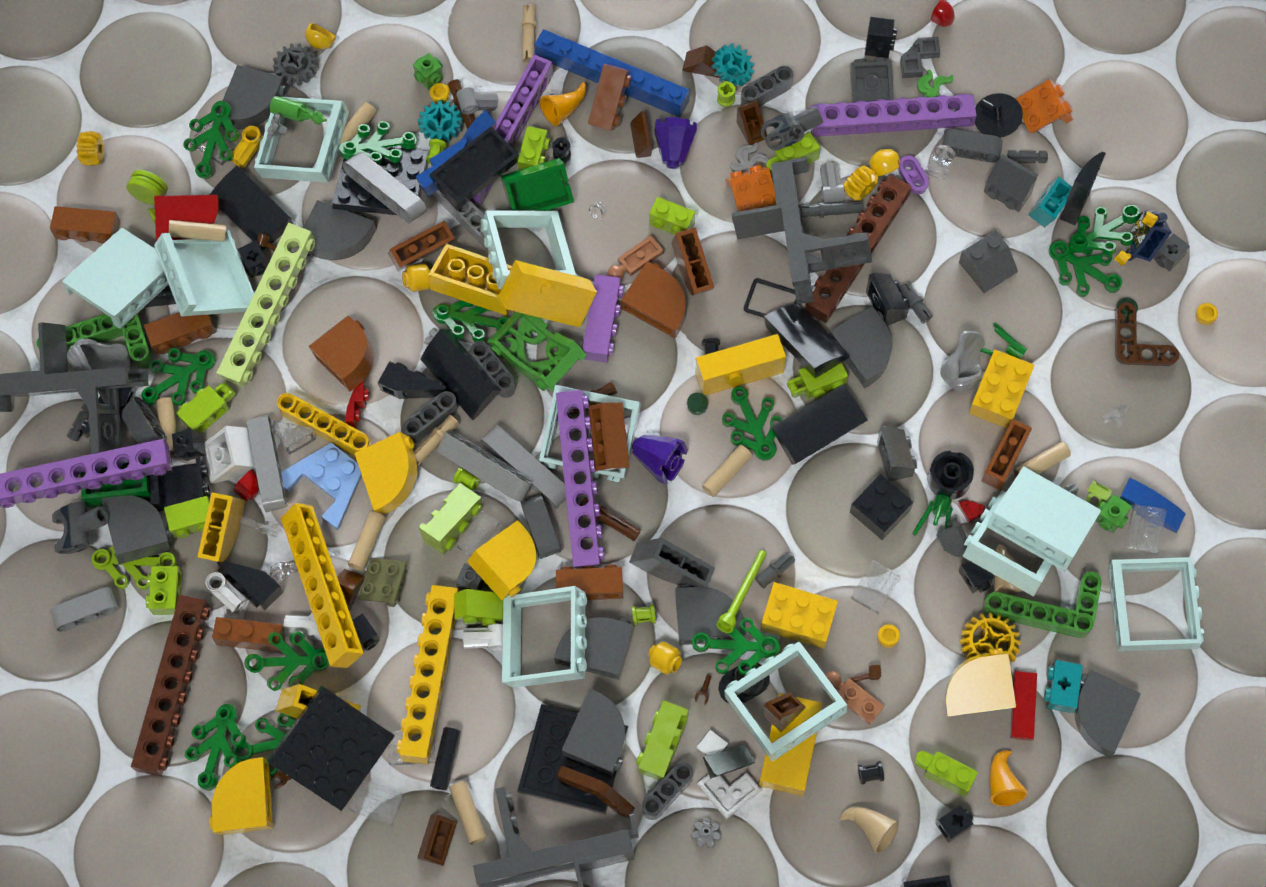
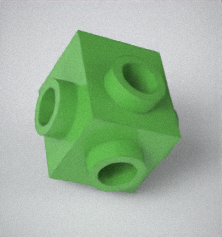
(428, 70)
(1113, 514)

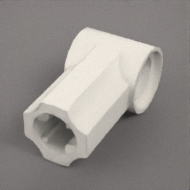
(226, 592)
(303, 624)
(484, 637)

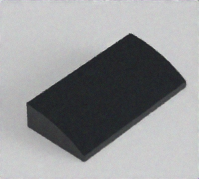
(474, 168)
(1081, 189)
(250, 207)
(805, 339)
(459, 373)
(818, 424)

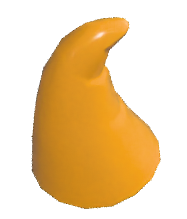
(559, 107)
(1004, 786)

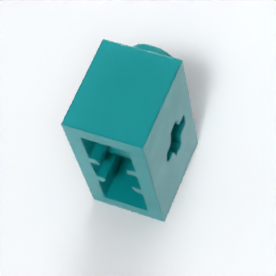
(1051, 202)
(1070, 676)

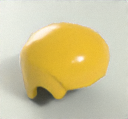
(319, 37)
(884, 162)

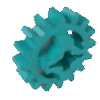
(732, 65)
(449, 124)

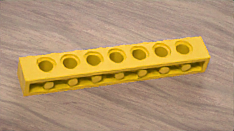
(321, 586)
(420, 750)

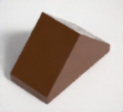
(700, 61)
(750, 122)
(350, 584)
(783, 710)

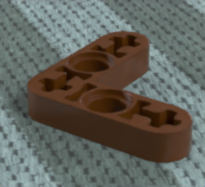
(1136, 349)
(597, 788)

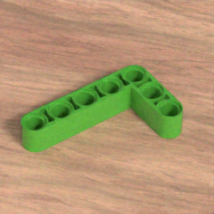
(101, 334)
(1049, 612)

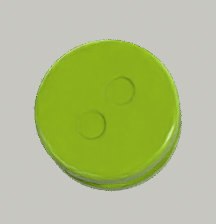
(146, 185)

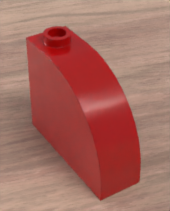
(184, 208)

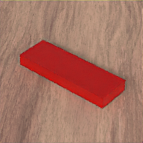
(1025, 698)

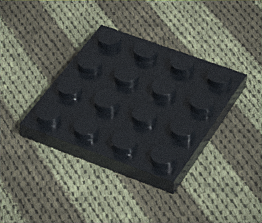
(354, 197)
(331, 748)
(546, 758)

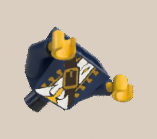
(1148, 237)

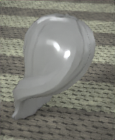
(92, 355)
(963, 368)

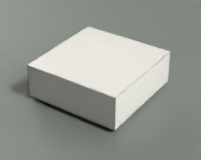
(711, 744)

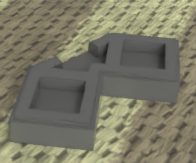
(921, 49)

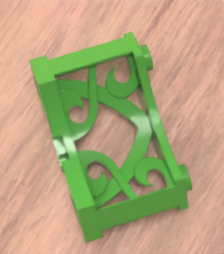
(564, 358)

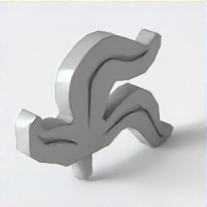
(742, 158)

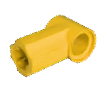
(247, 148)

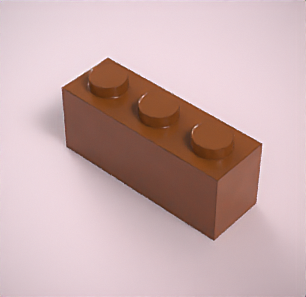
(610, 97)
(84, 224)
(421, 246)
(178, 331)
(609, 436)
(1006, 454)
(595, 582)
(246, 634)

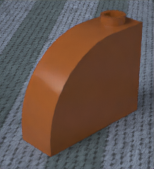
(692, 262)
(656, 299)
(345, 352)

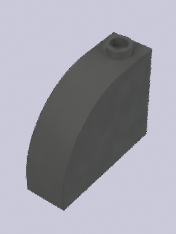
(251, 96)
(338, 232)
(867, 343)
(135, 528)
(671, 563)
(699, 612)
(606, 646)
(1104, 711)
(597, 735)

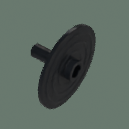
(998, 115)

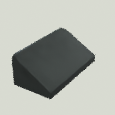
(728, 760)

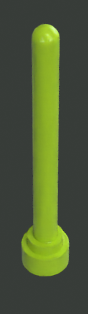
(727, 621)

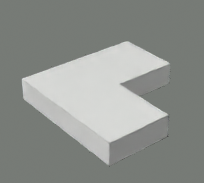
(729, 798)

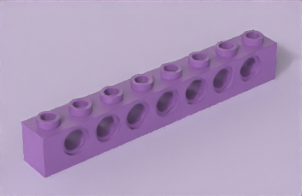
(521, 106)
(903, 120)
(565, 403)
(91, 464)

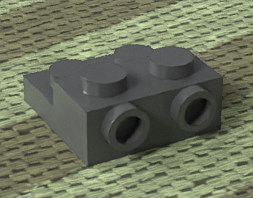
(871, 80)

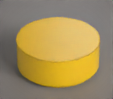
(439, 92)
(1206, 314)
(888, 636)

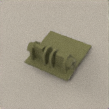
(383, 581)

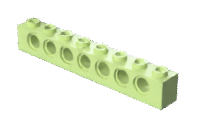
(282, 256)

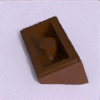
(641, 136)
(437, 839)

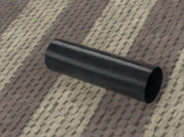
(445, 758)

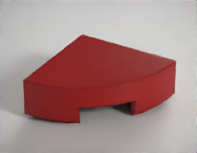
(971, 510)

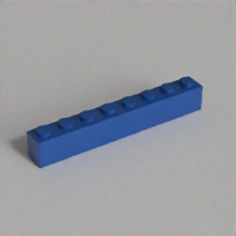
(589, 64)

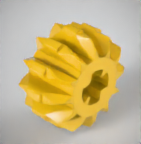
(90, 148)
(860, 183)

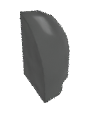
(953, 538)

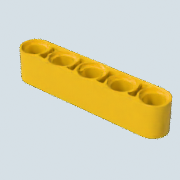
(318, 417)

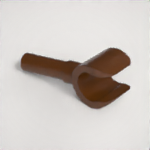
(263, 239)
(874, 674)
(704, 689)
(283, 778)

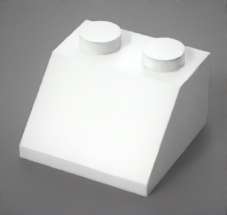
(229, 454)

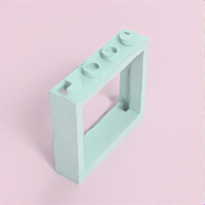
(322, 172)
(524, 219)
(552, 463)
(997, 563)
(1191, 594)
(512, 636)
(803, 731)

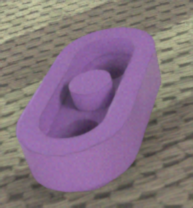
(913, 176)

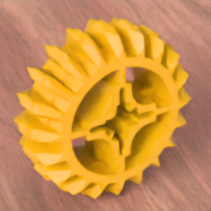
(998, 639)

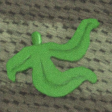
(924, 87)

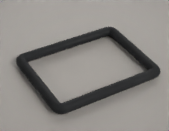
(755, 281)

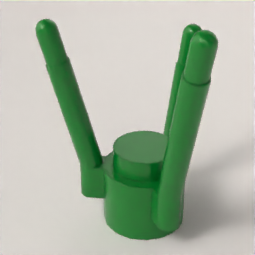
(1014, 349)
(940, 508)

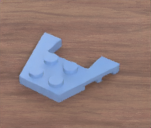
(332, 473)

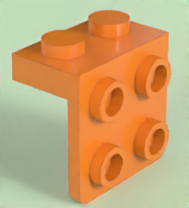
(1044, 105)
(752, 188)

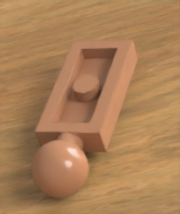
(635, 258)
(856, 698)

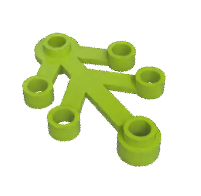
(129, 566)

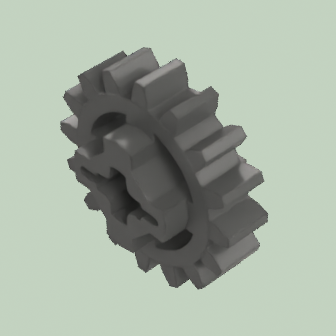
(295, 71)

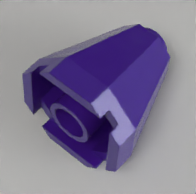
(674, 140)
(660, 456)

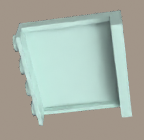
(205, 275)
(119, 277)
(1043, 518)

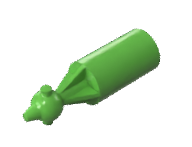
(295, 110)

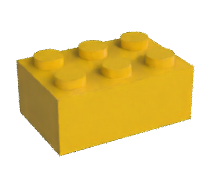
(1001, 389)
(798, 615)

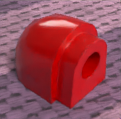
(943, 14)
(247, 486)

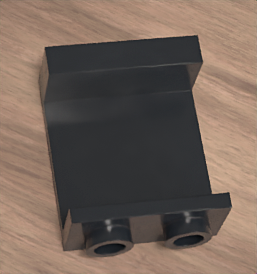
(179, 485)

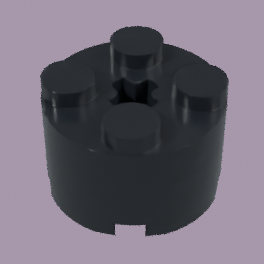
(951, 464)

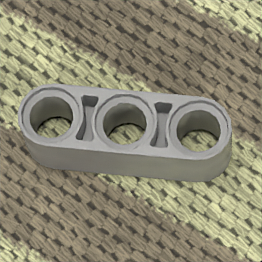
(84, 609)

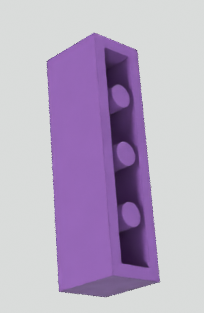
(601, 319)

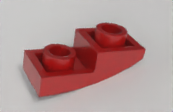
(356, 402)

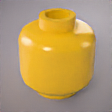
(416, 277)
(665, 658)

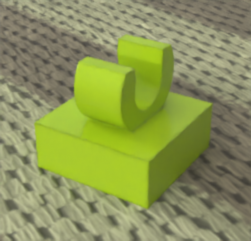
(1099, 491)

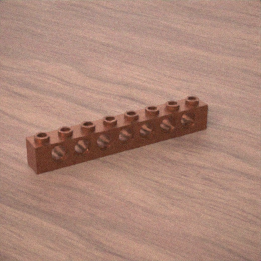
(891, 188)
(186, 608)

